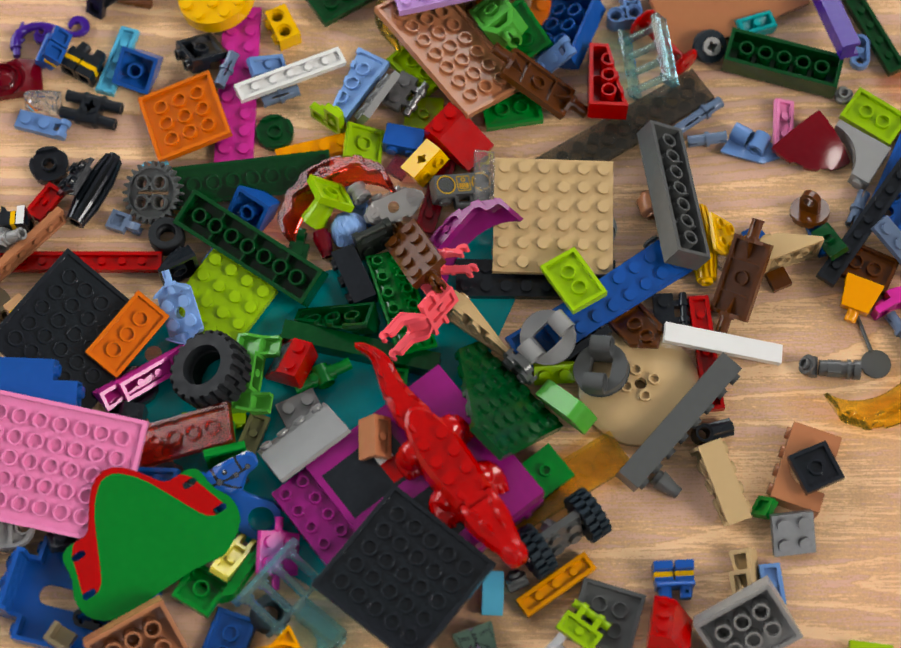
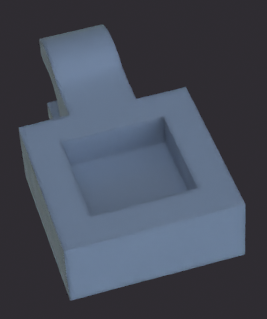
(121, 221)

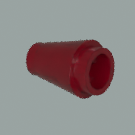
(323, 242)

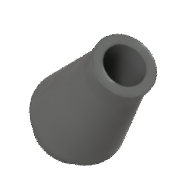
(665, 484)

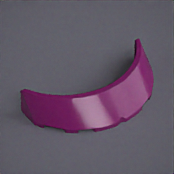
(468, 223)

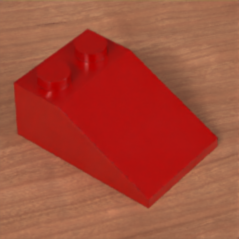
(456, 136)

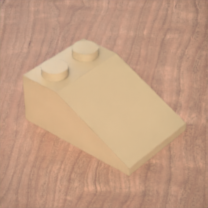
(791, 249)

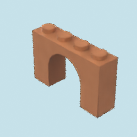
(785, 488)

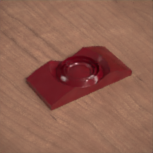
(18, 77)

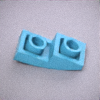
(493, 594)

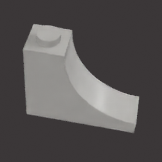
(865, 152)

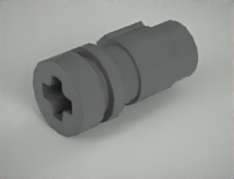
(840, 368)

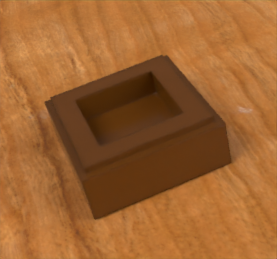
(778, 279)

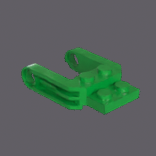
(204, 590)

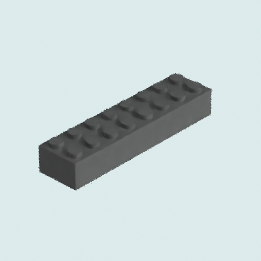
(673, 196)

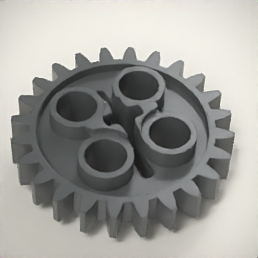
(154, 174)

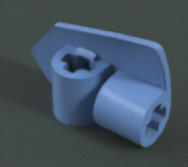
(749, 145)

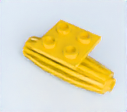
(719, 239)

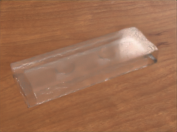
(483, 175)

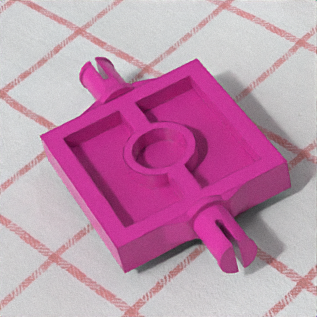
(269, 544)

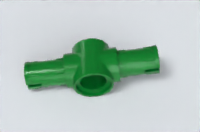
(324, 375)

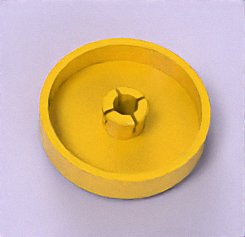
(215, 14)

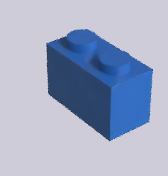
(402, 139)

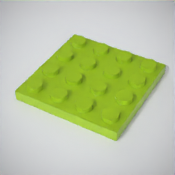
(228, 295)

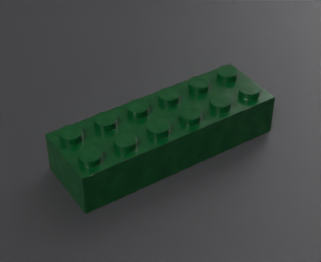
(782, 63)

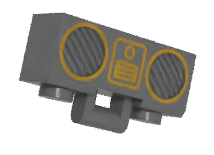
(452, 188)

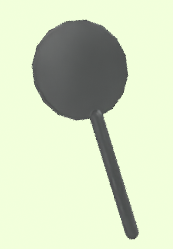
(874, 362)

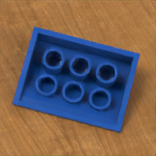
(577, 20)

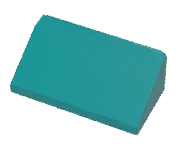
(759, 23)

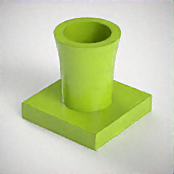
(327, 197)

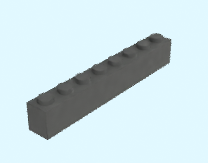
(678, 422)

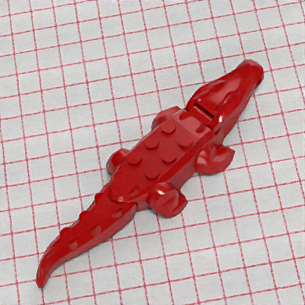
(438, 451)

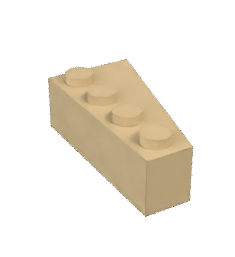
(722, 481)

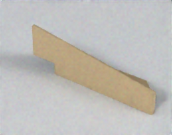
(745, 568)

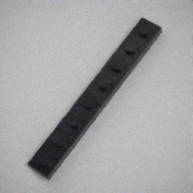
(861, 228)

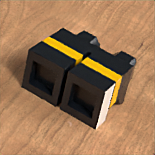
(16, 219)

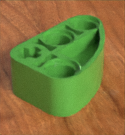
(566, 406)

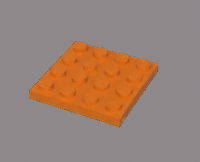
(184, 117)

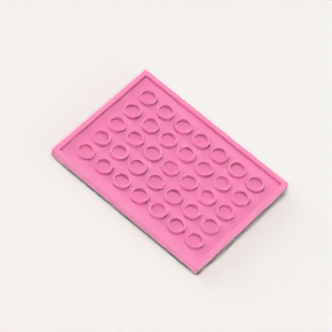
(54, 457)

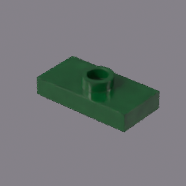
(832, 244)

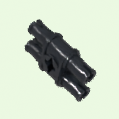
(91, 110)

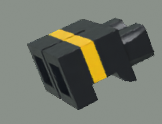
(82, 65)

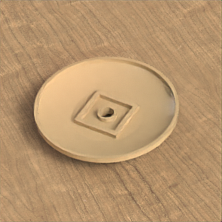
(636, 412)

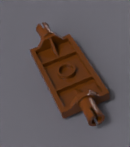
(538, 83)
(416, 255)
(741, 277)

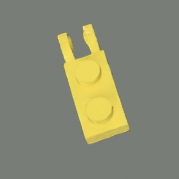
(229, 563)

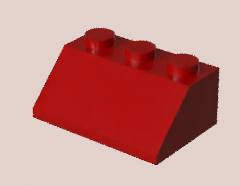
(668, 624)

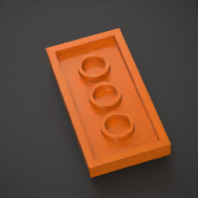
(127, 334)

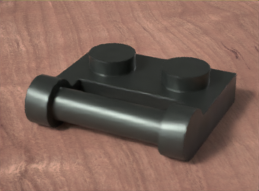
(373, 239)

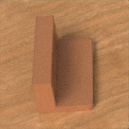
(375, 437)

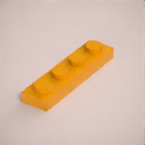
(333, 143)
(555, 584)

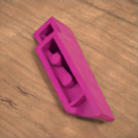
(136, 381)

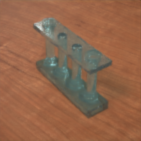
(664, 59)
(261, 582)

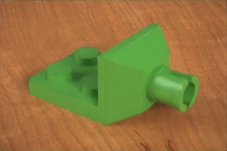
(499, 22)

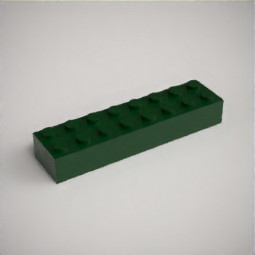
(251, 248)

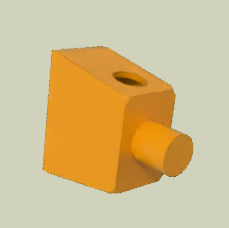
(858, 296)

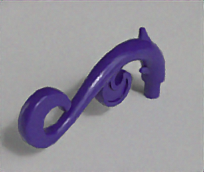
(17, 37)

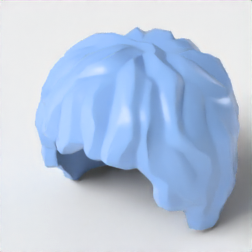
(345, 225)

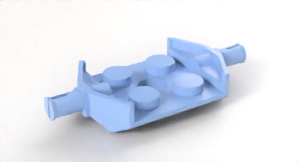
(171, 298)

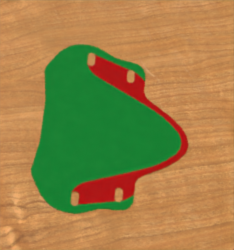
(146, 538)

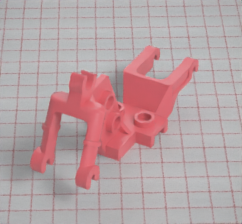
(432, 307)

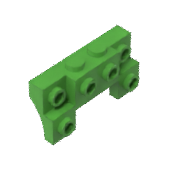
(259, 348)

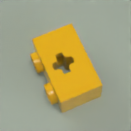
(424, 163)

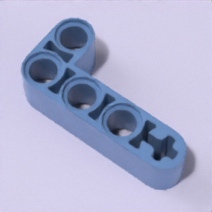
(623, 14)

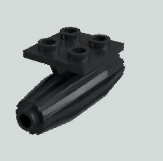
(89, 186)

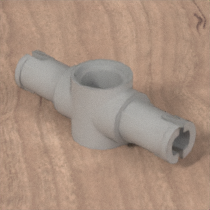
(9, 237)

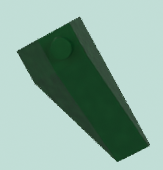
(349, 318)

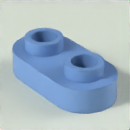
(863, 54)

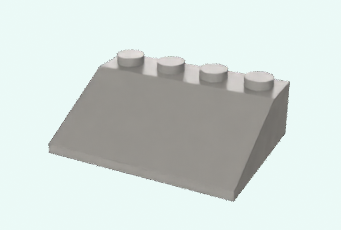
(303, 441)
(748, 620)

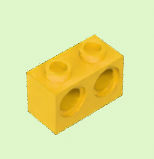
(285, 26)

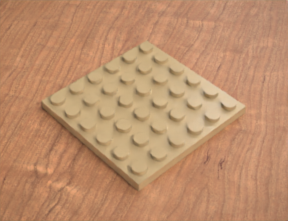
(561, 209)

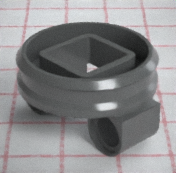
(596, 384)

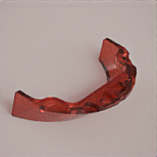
(336, 169)

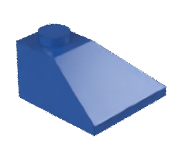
(137, 69)
(254, 206)

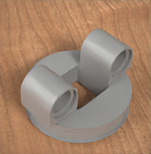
(531, 348)

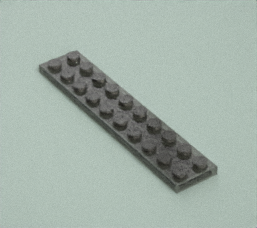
(615, 136)

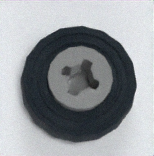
(703, 43)

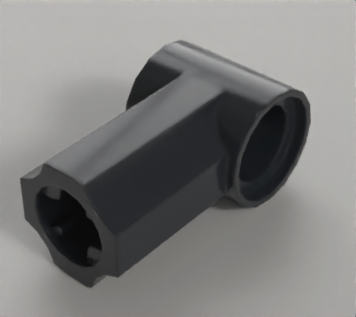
(713, 431)

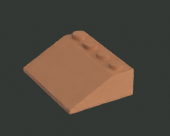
(142, 627)

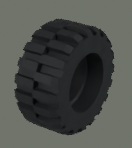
(197, 356)

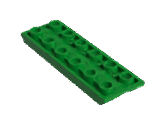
(395, 295)

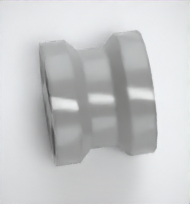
(359, 193)

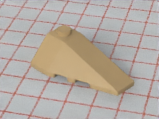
(471, 321)

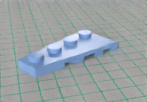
(362, 77)

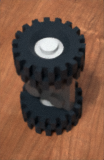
(583, 519)

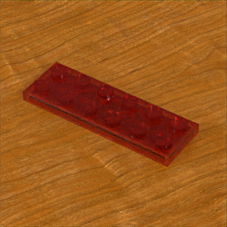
(188, 434)

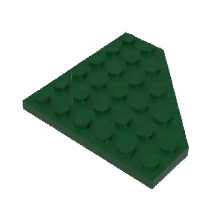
(499, 406)

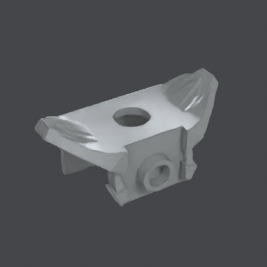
(407, 198)

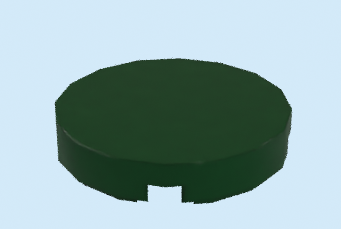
(274, 132)

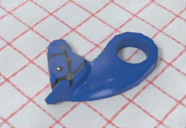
(230, 479)

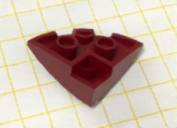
(813, 145)

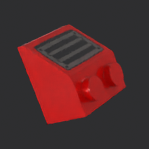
(293, 364)

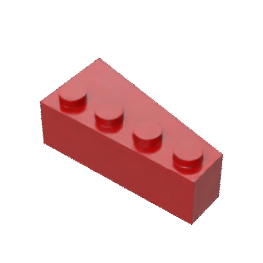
(604, 89)

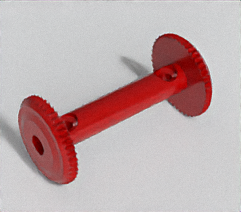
(685, 60)

